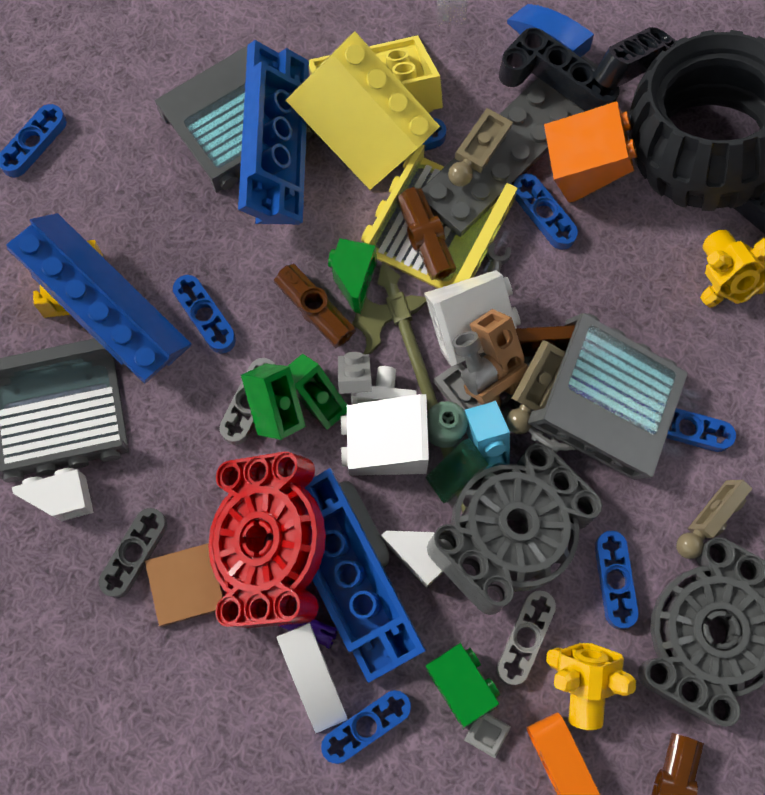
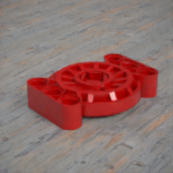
(283, 567)

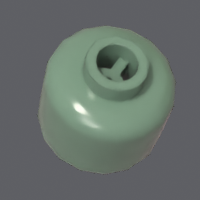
(454, 428)

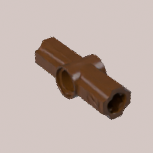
(426, 233)
(303, 292)
(679, 767)

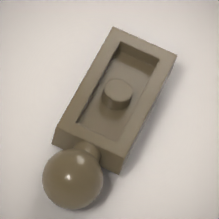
(479, 147)
(535, 386)
(713, 517)

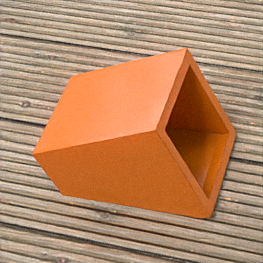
(590, 150)

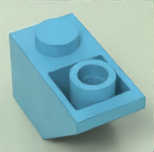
(489, 433)

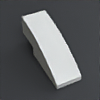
(312, 677)

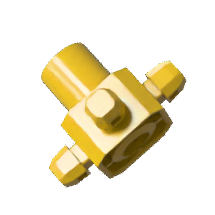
(733, 269)
(590, 677)

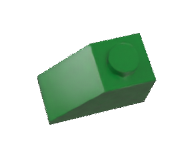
(353, 270)
(317, 391)

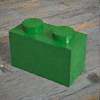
(273, 401)
(462, 685)

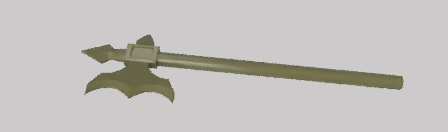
(399, 309)

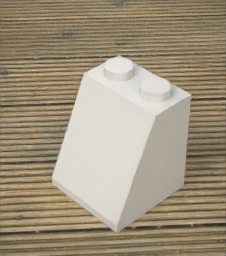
(463, 302)
(386, 437)

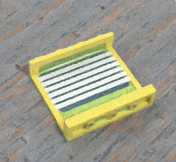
(391, 235)

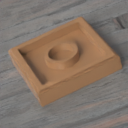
(183, 585)

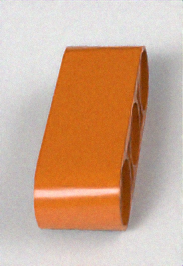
(561, 757)

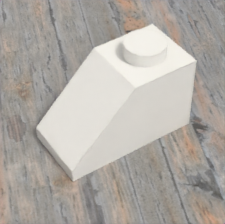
(412, 551)

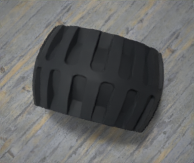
(695, 72)

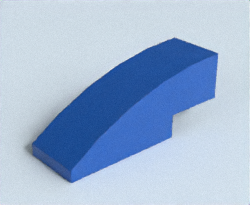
(555, 24)

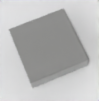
(487, 734)

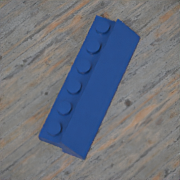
(272, 137)
(98, 296)
(358, 588)

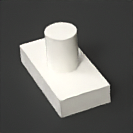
(384, 388)

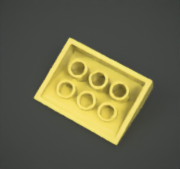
(411, 66)
(362, 111)

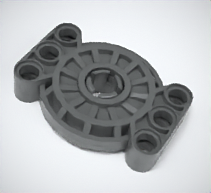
(498, 553)
(710, 668)

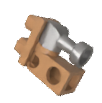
(500, 367)

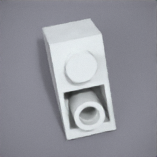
(60, 495)

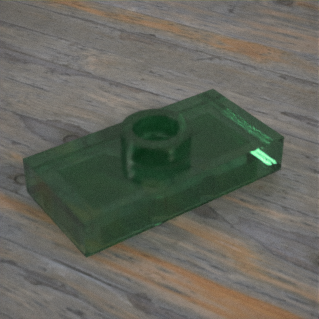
(456, 470)

